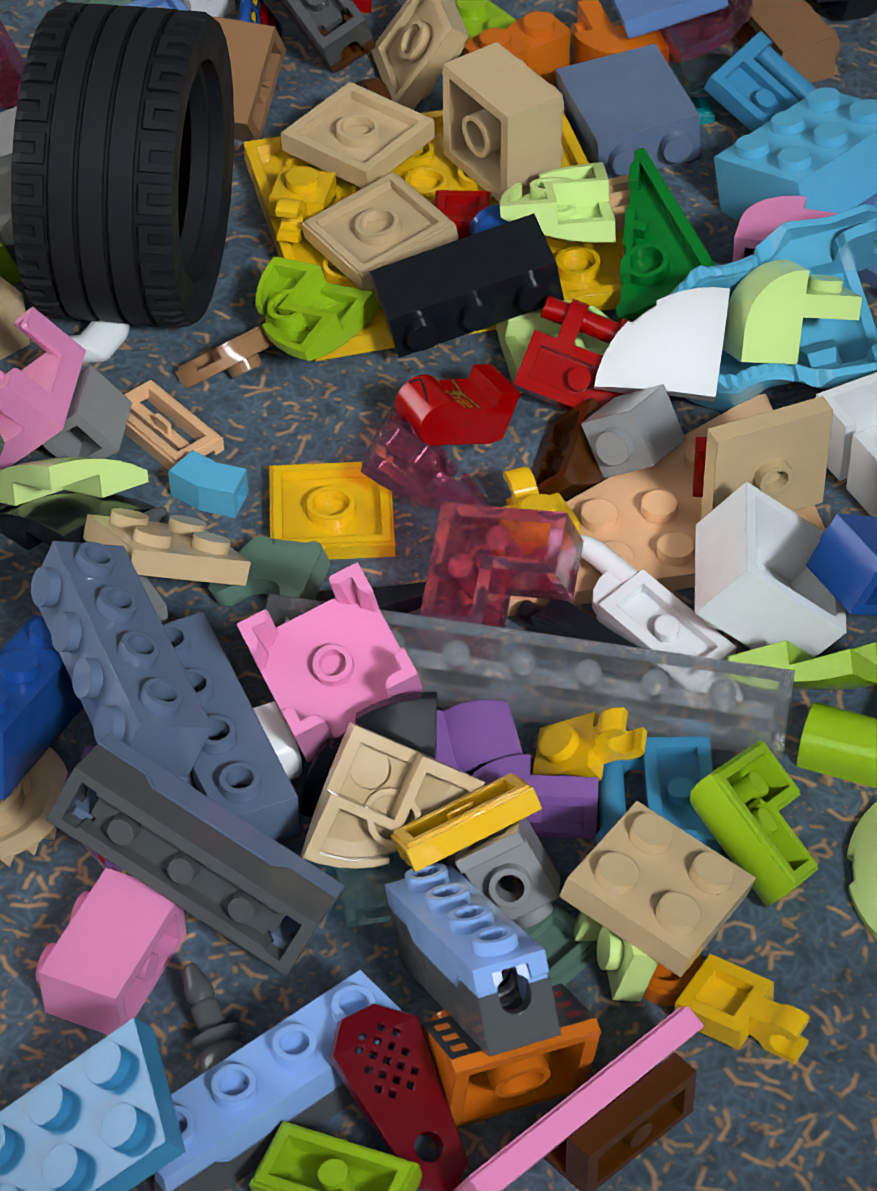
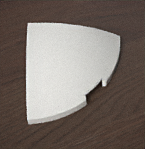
(670, 345)

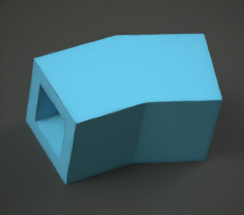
(209, 484)

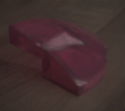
(706, 32)
(415, 469)

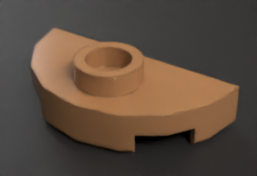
(235, 355)

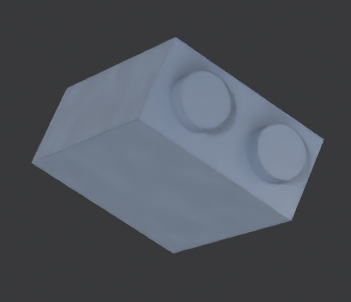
(630, 105)

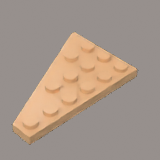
(652, 515)

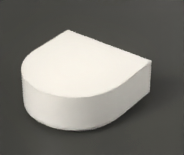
(280, 738)

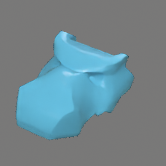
(829, 349)

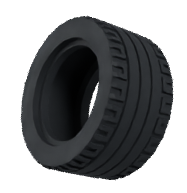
(123, 164)

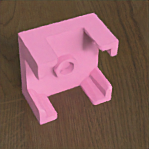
(39, 396)
(330, 661)

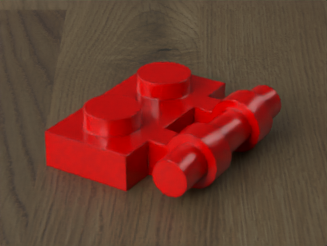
(559, 369)

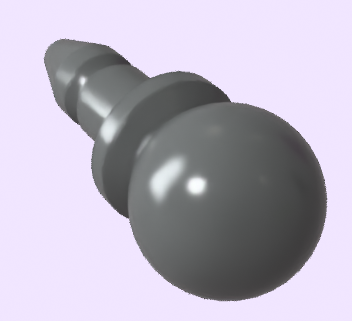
(216, 1039)

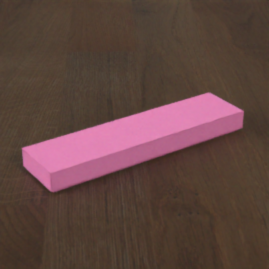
(584, 1103)

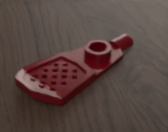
(409, 1111)

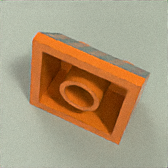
(519, 1078)

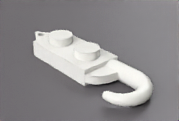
(645, 610)

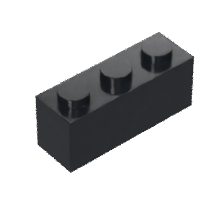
(466, 285)

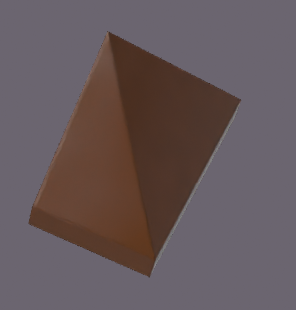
(565, 457)

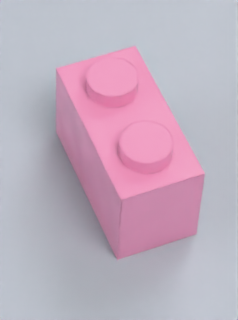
(110, 953)

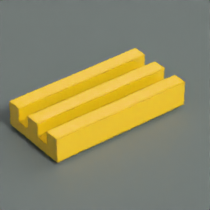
(465, 821)

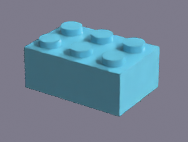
(811, 150)

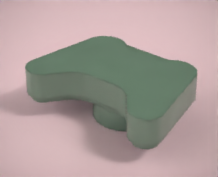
(277, 569)

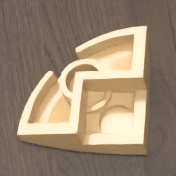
(371, 793)

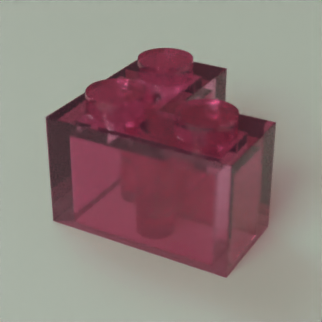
(498, 553)

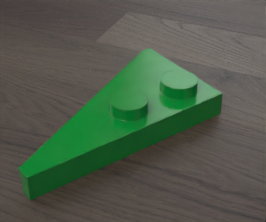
(656, 242)

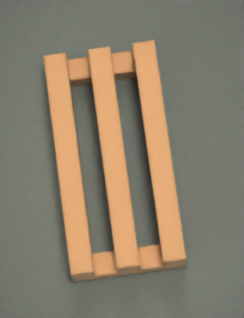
(206, 439)

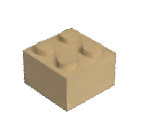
(500, 120)

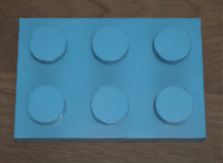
(94, 1121)

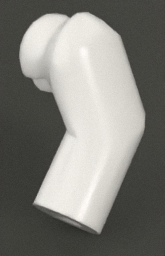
(101, 339)

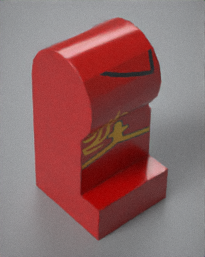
(458, 409)

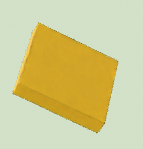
(332, 507)

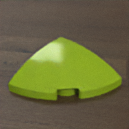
(306, 312)
(835, 671)

